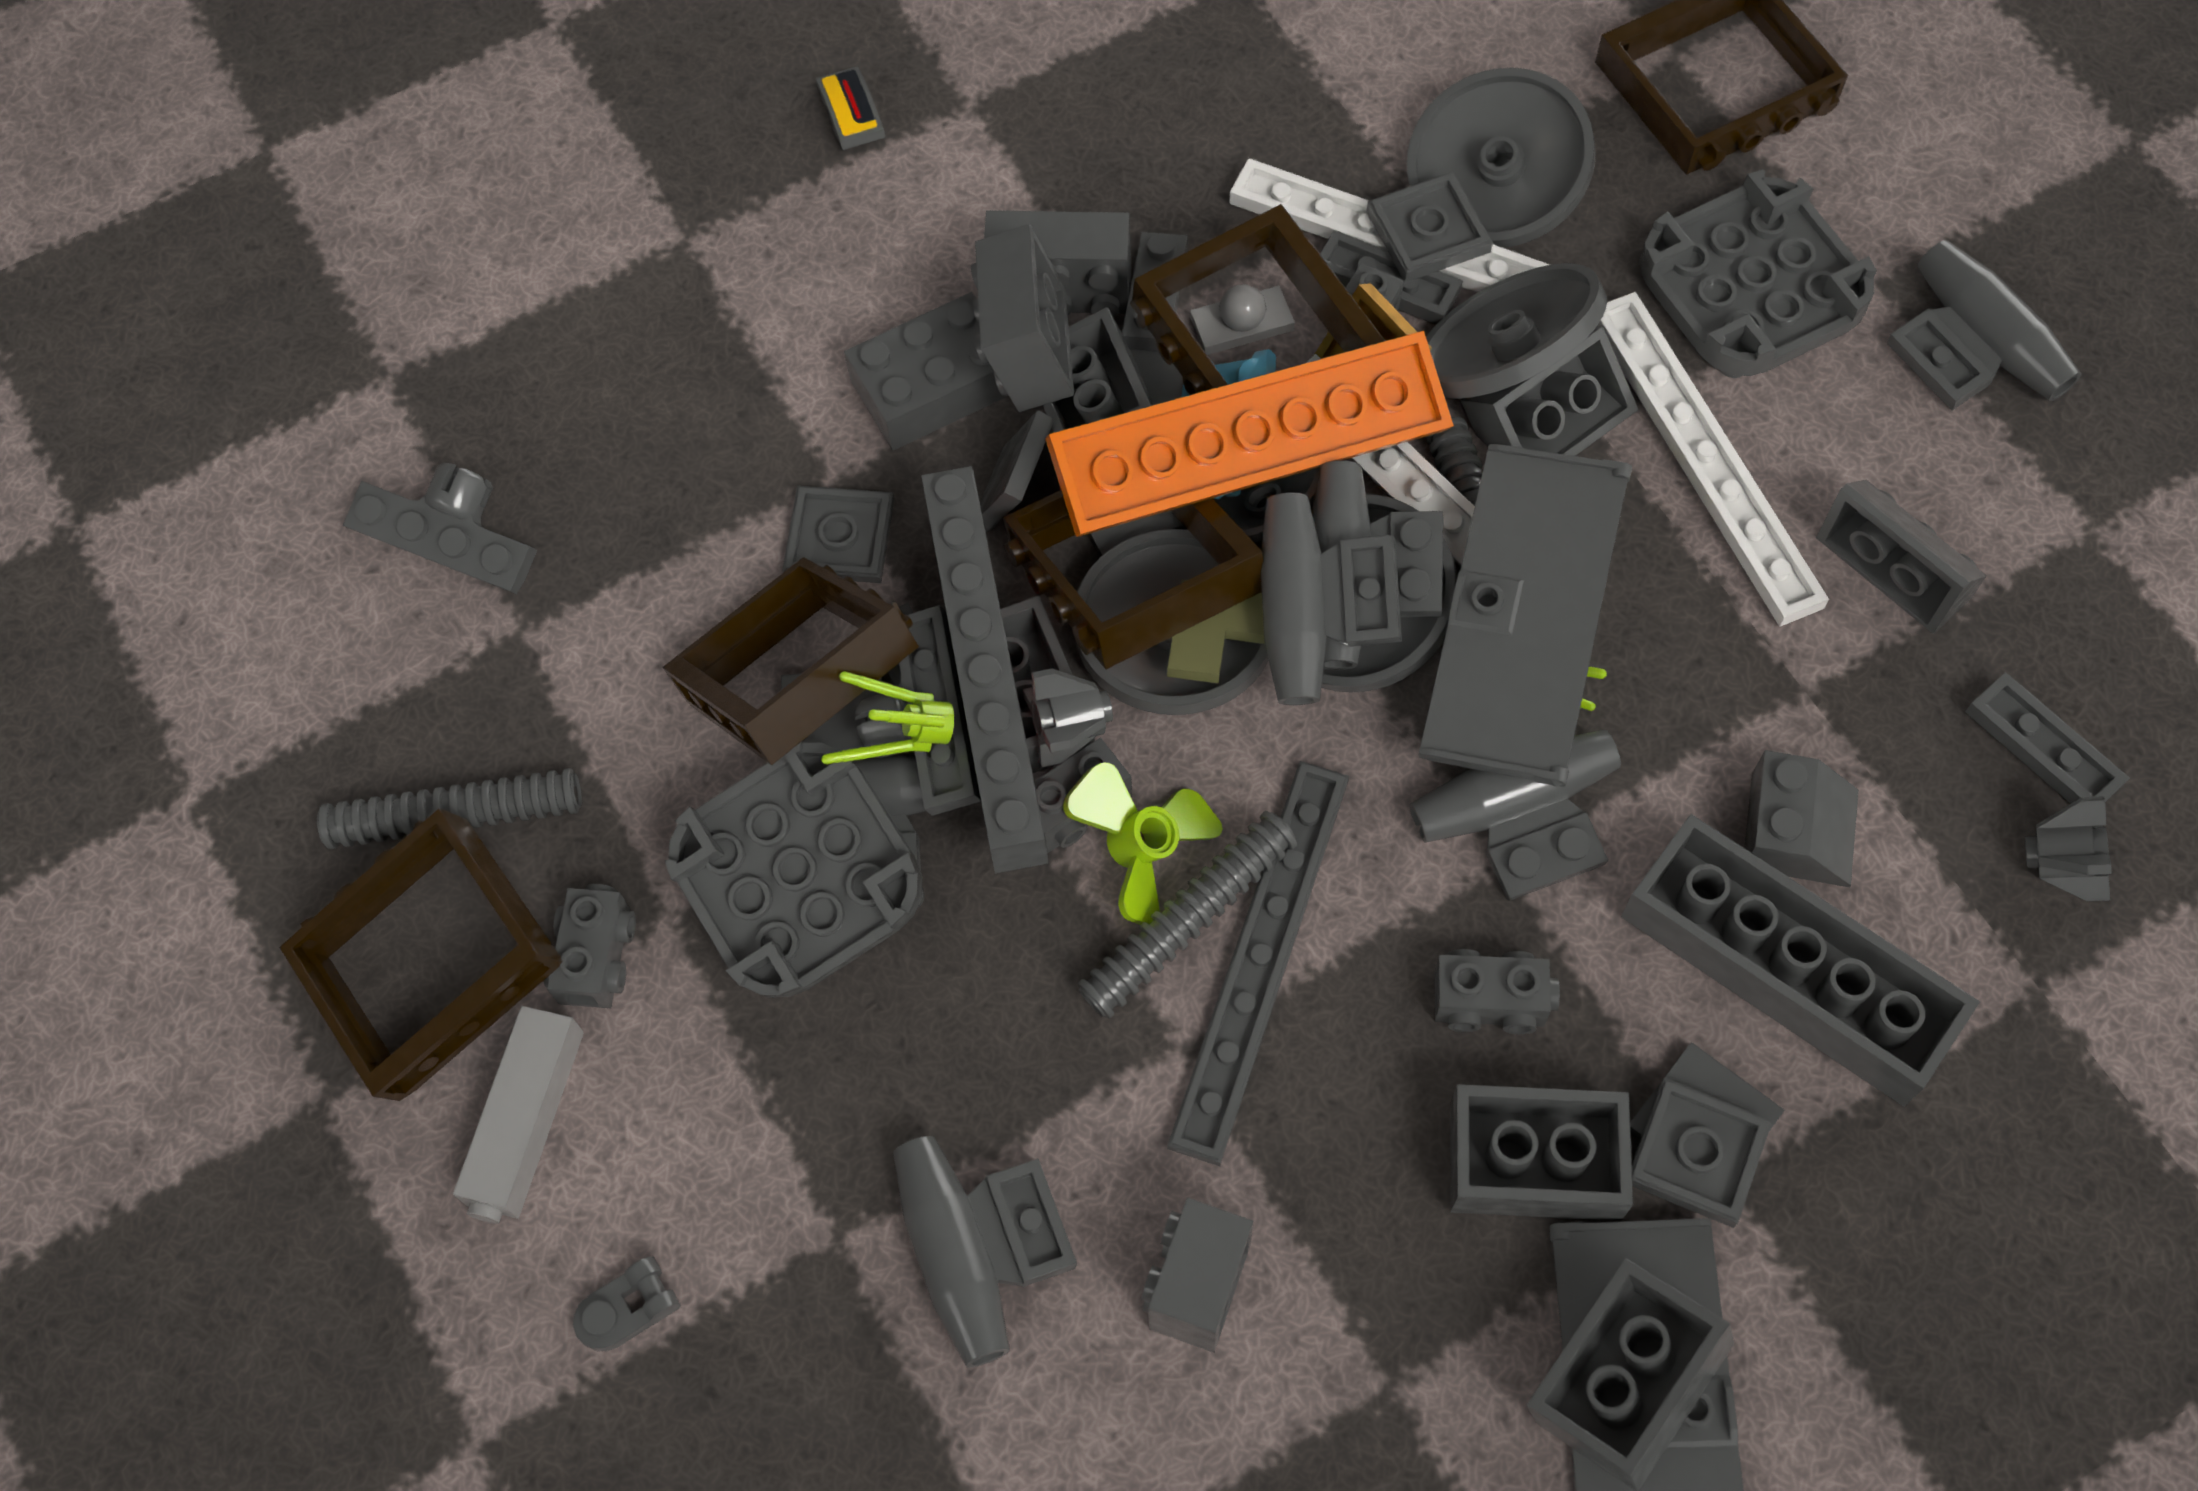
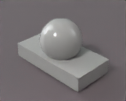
(1242, 318)

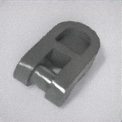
(605, 1318)

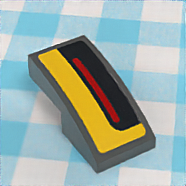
(850, 108)

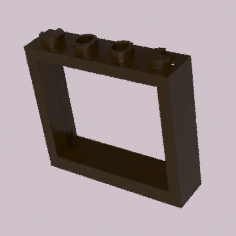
(1684, 17)
(1295, 256)
(1157, 619)
(816, 693)
(466, 1017)

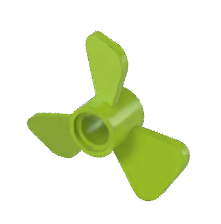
(1105, 803)

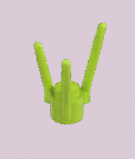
(922, 720)

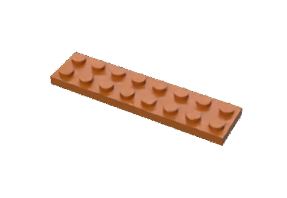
(1248, 433)

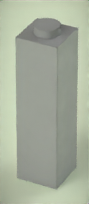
(518, 1115)

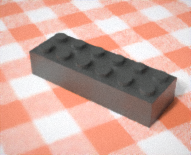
(1800, 960)

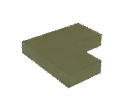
(1199, 650)

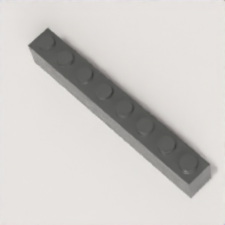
(985, 671)

